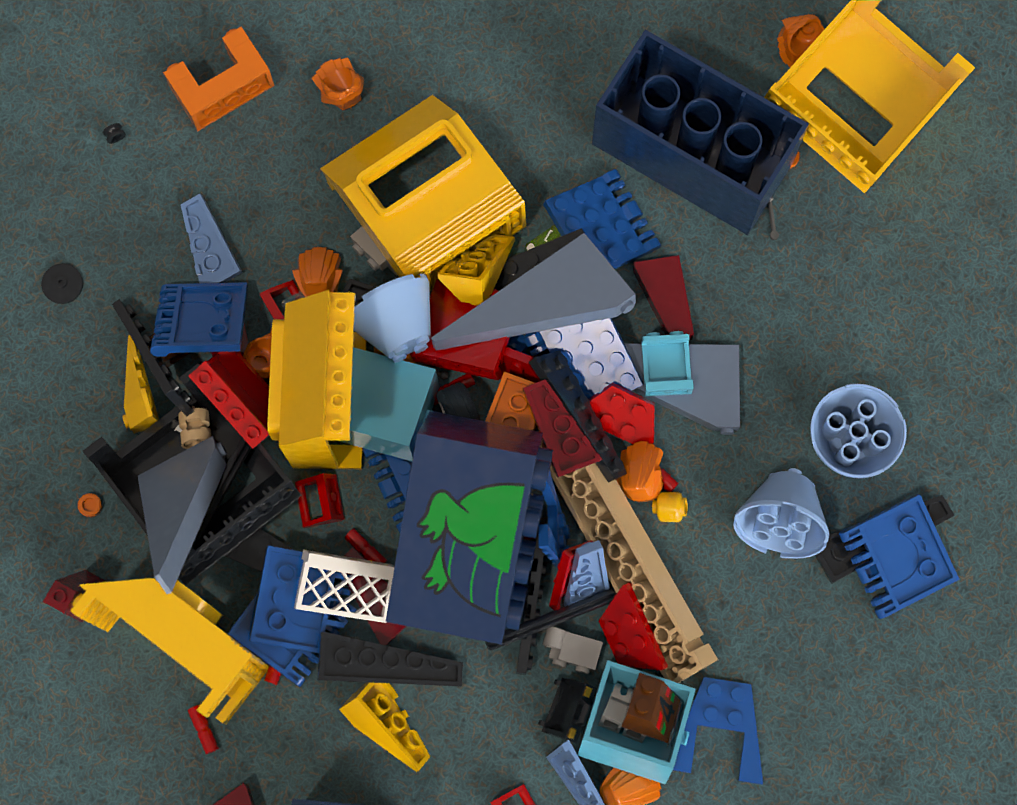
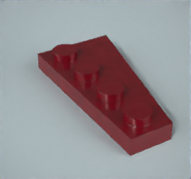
(559, 429)
(384, 631)

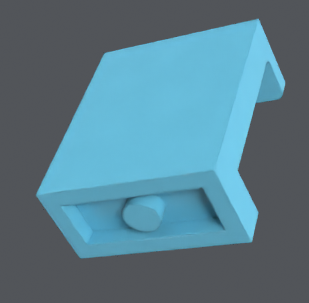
(666, 364)

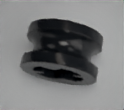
(114, 133)

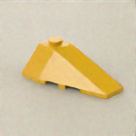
(477, 272)
(138, 397)
(377, 716)

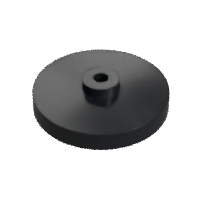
(62, 283)

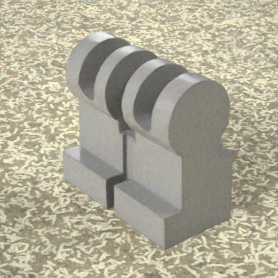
(615, 712)

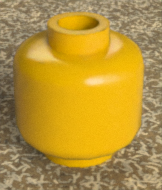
(670, 507)

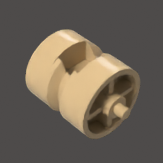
(194, 427)

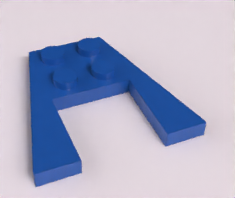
(554, 534)
(726, 707)

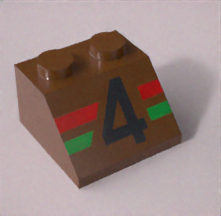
(651, 708)

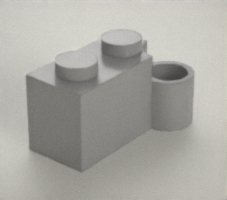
(365, 246)
(572, 650)

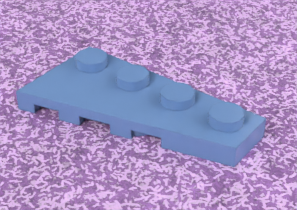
(209, 248)
(587, 573)
(574, 775)

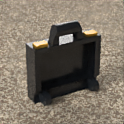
(569, 709)

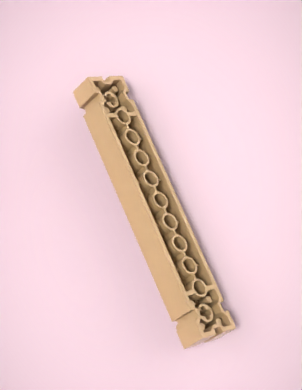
(631, 557)

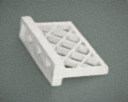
(344, 565)

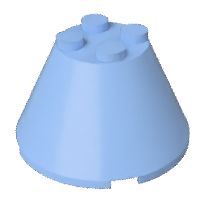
(396, 317)
(858, 431)
(784, 517)

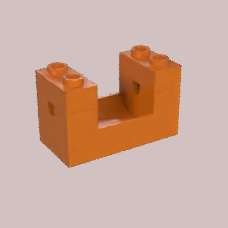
(228, 89)
(510, 404)

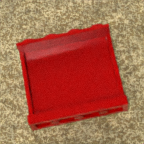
(474, 359)
(236, 393)

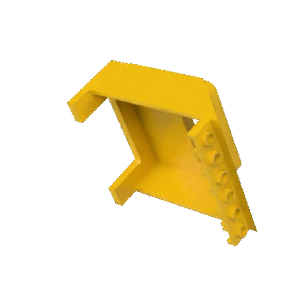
(883, 71)
(442, 213)
(314, 381)
(184, 630)

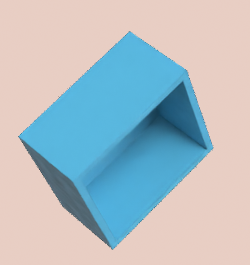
(389, 403)
(646, 759)

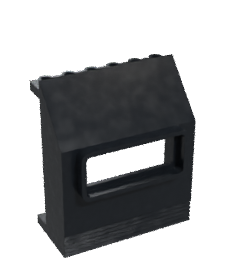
(234, 519)

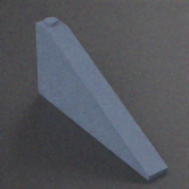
(559, 292)
(715, 387)
(175, 503)

